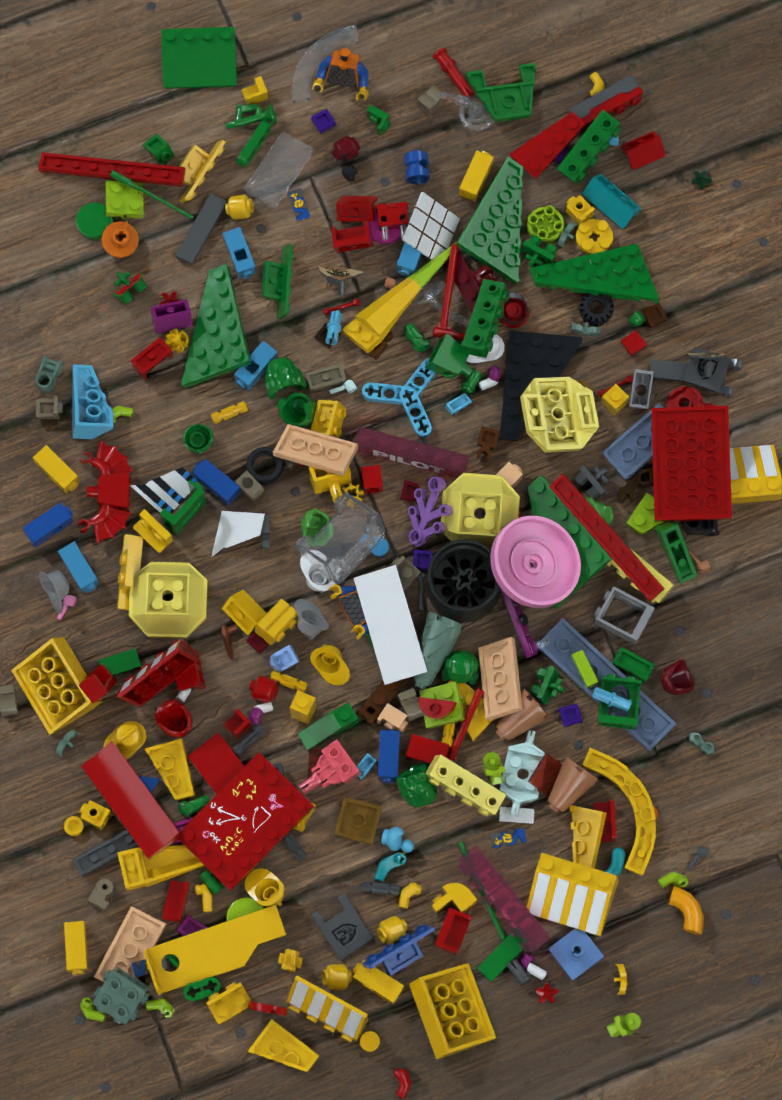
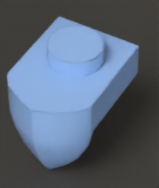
(284, 659)

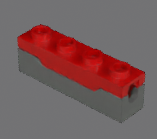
(612, 100)

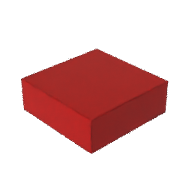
(633, 343)

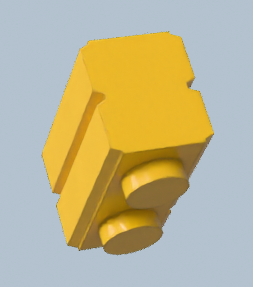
(276, 622)

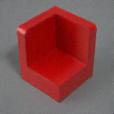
(372, 479)
(237, 724)

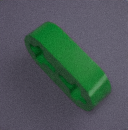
(200, 985)

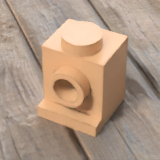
(393, 718)

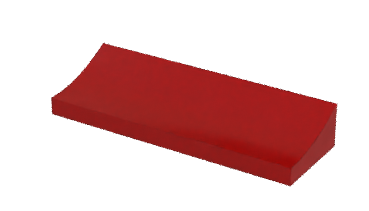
(131, 800)

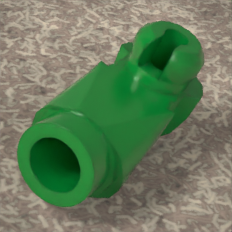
(416, 339)
(193, 806)

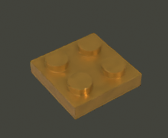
(358, 821)

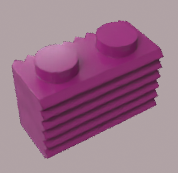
(171, 316)

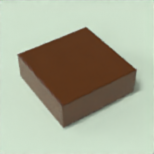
(654, 315)

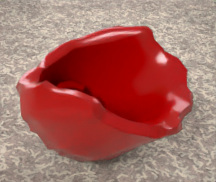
(173, 718)

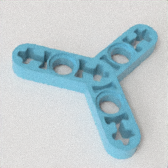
(398, 398)

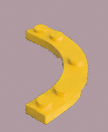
(640, 803)

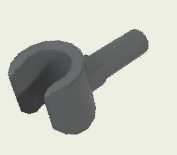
(701, 852)

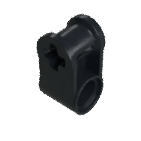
(704, 527)

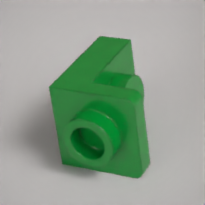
(379, 117)
(159, 149)

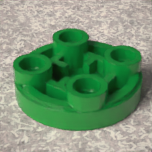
(92, 220)

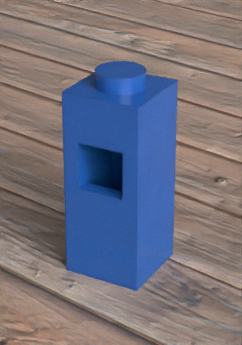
(216, 481)
(48, 524)
(388, 756)

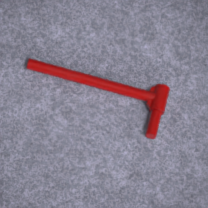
(442, 328)

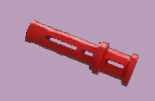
(449, 67)

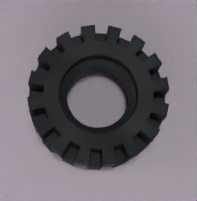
(596, 318)

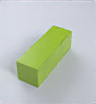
(584, 669)

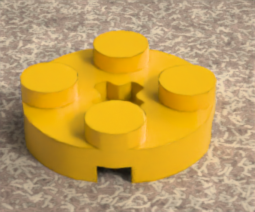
(597, 227)

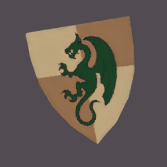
(338, 276)
(708, 364)

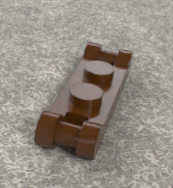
(379, 698)

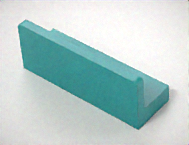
(611, 200)

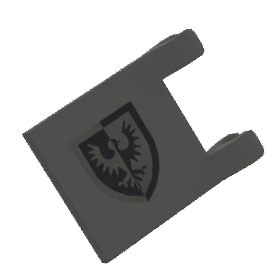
(695, 373)
(345, 930)

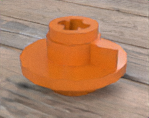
(120, 239)

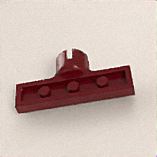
(470, 281)

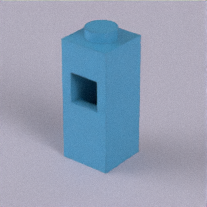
(239, 253)
(408, 260)
(250, 374)
(78, 568)

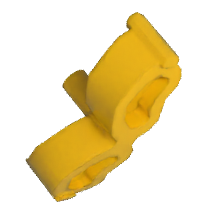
(623, 979)

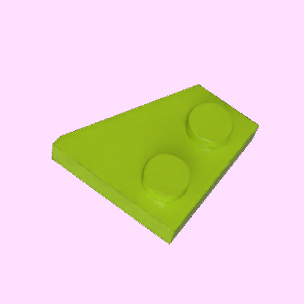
(643, 517)

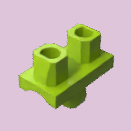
(493, 768)
(624, 1025)

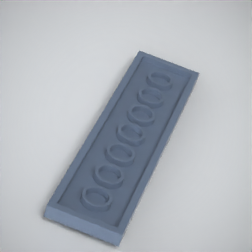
(565, 641)

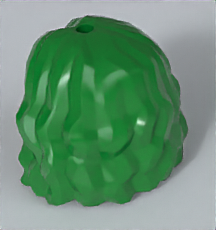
(282, 374)
(415, 786)

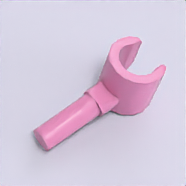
(68, 601)

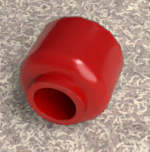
(264, 689)

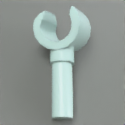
(348, 385)

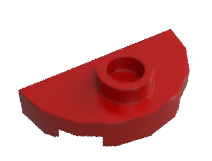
(436, 708)

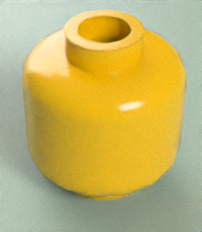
(239, 207)
(392, 929)
(336, 977)

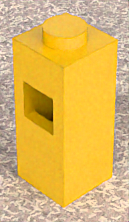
(476, 175)
(56, 469)
(303, 707)
(76, 947)
(378, 982)

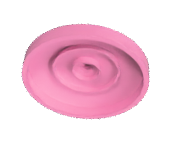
(535, 561)

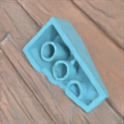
(89, 406)

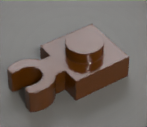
(378, 350)
(487, 440)

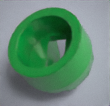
(636, 319)

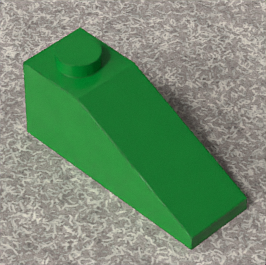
(676, 550)
(328, 726)

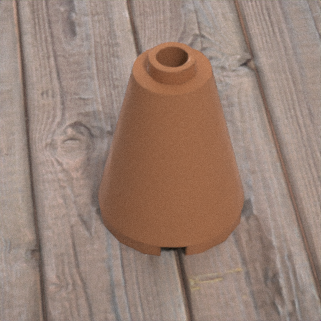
(520, 722)
(570, 785)

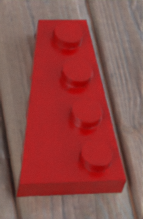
(546, 146)

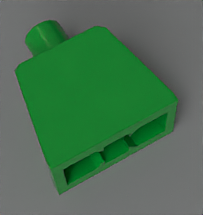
(449, 359)

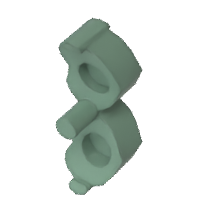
(566, 233)
(588, 331)
(66, 741)
(706, 747)

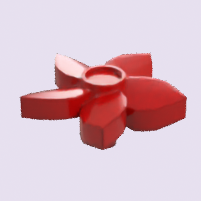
(169, 298)
(546, 993)

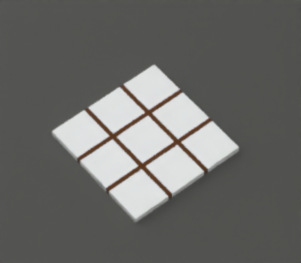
(430, 227)

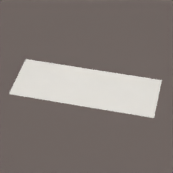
(390, 624)

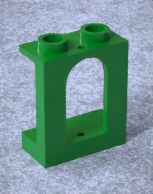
(177, 522)
(633, 686)

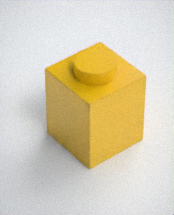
(614, 399)

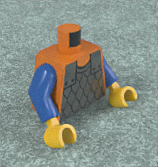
(345, 70)
(352, 608)

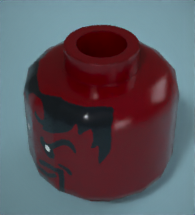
(346, 149)

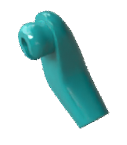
(617, 861)
(388, 863)

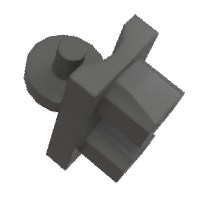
(587, 475)

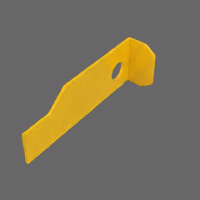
(213, 949)

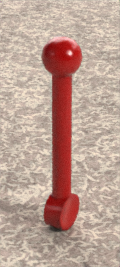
(356, 302)
(628, 379)

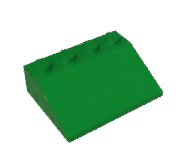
(199, 57)

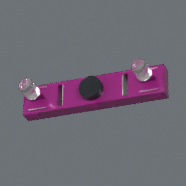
(520, 622)

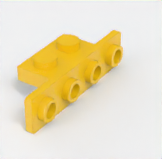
(197, 164)
(130, 564)

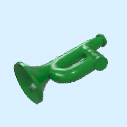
(268, 115)

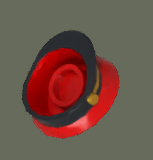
(515, 311)

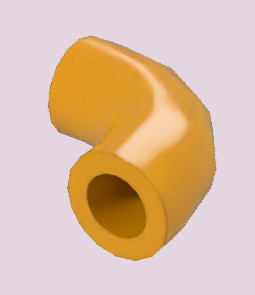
(690, 908)

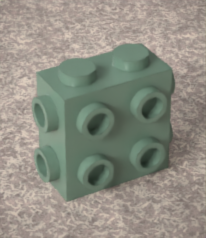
(120, 996)

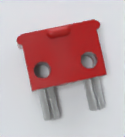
(392, 214)

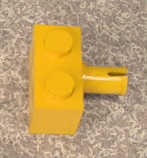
(326, 481)

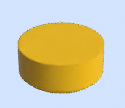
(73, 826)
(369, 1041)

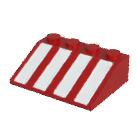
(158, 674)

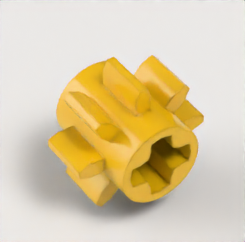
(177, 340)
(352, 489)
(290, 960)

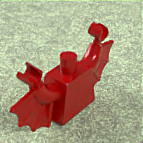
(112, 492)

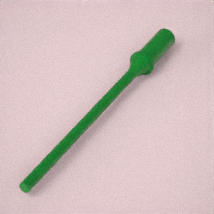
(126, 181)

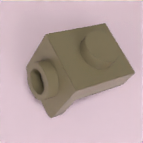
(48, 408)

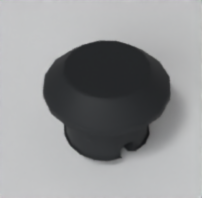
(349, 173)

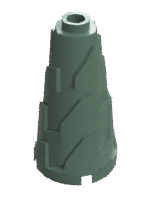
(436, 644)

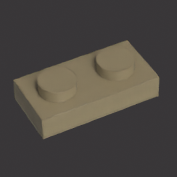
(325, 377)

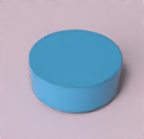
(381, 549)

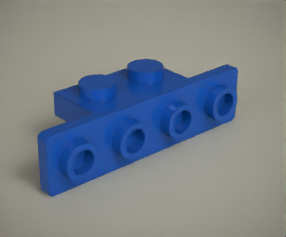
(401, 954)

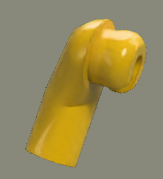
(598, 84)
(407, 892)
(206, 897)

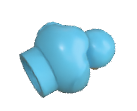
(393, 840)

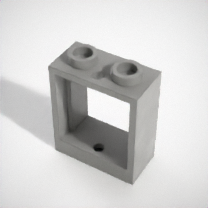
(630, 600)

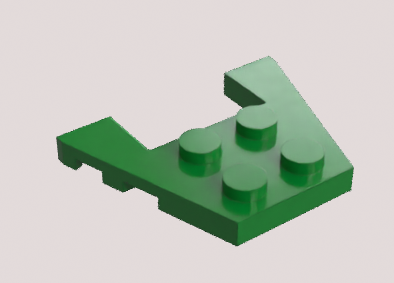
(509, 100)

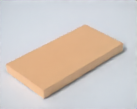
(315, 449)
(500, 678)
(135, 935)

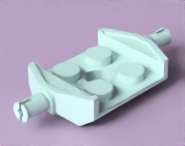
(519, 757)

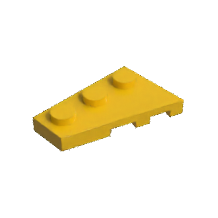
(478, 722)
(173, 766)
(587, 834)
(282, 1046)

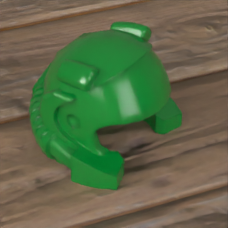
(296, 409)
(461, 667)

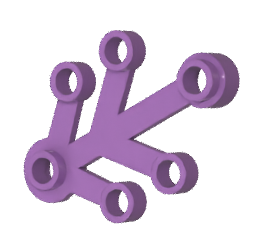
(420, 533)

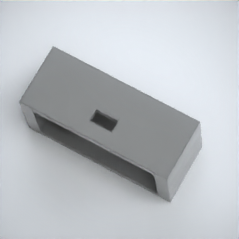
(645, 378)

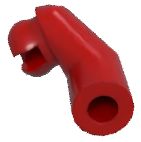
(404, 1081)

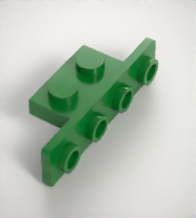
(277, 281)

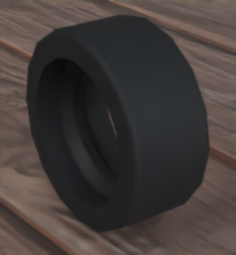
(261, 451)

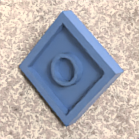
(575, 953)

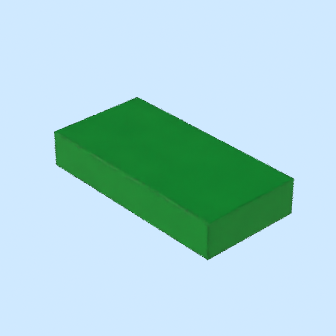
(122, 662)
(633, 664)

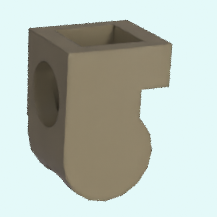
(430, 100)
(249, 486)
(8, 700)
(410, 704)
(103, 890)

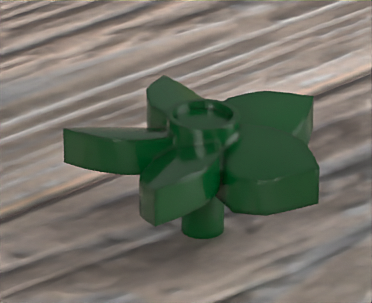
(701, 178)

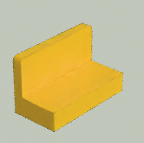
(244, 611)

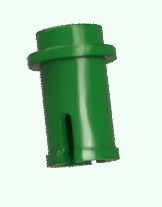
(471, 382)
(210, 880)

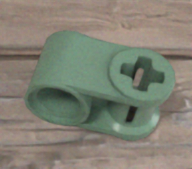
(50, 371)

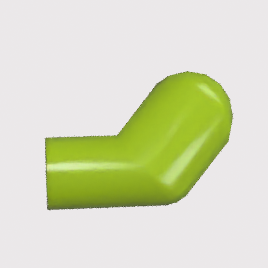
(121, 411)
(673, 878)
(162, 1005)
(90, 1012)

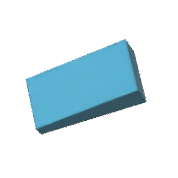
(458, 404)
(366, 765)

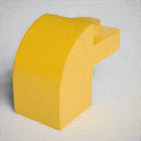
(457, 894)

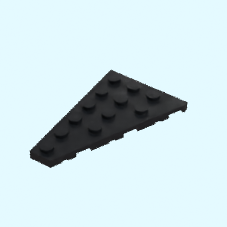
(529, 358)

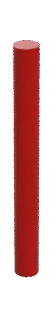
(465, 724)

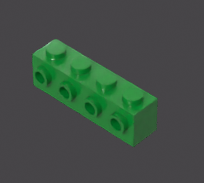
(589, 147)
(485, 318)

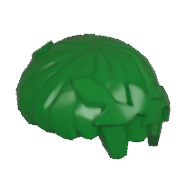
(198, 438)

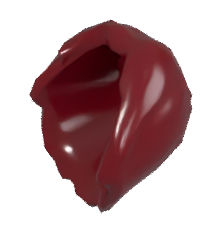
(677, 678)

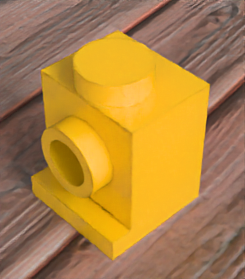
(576, 214)
(99, 819)

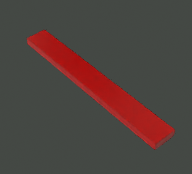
(103, 167)
(606, 537)

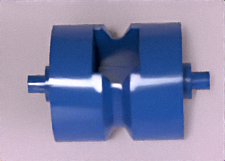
(417, 163)

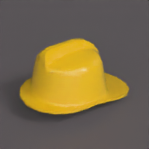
(330, 664)
(128, 738)
(264, 887)

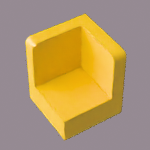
(255, 93)

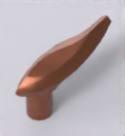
(227, 641)

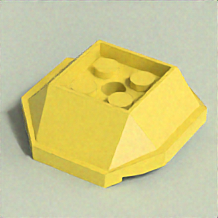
(571, 404)
(474, 492)
(168, 618)

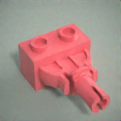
(333, 767)

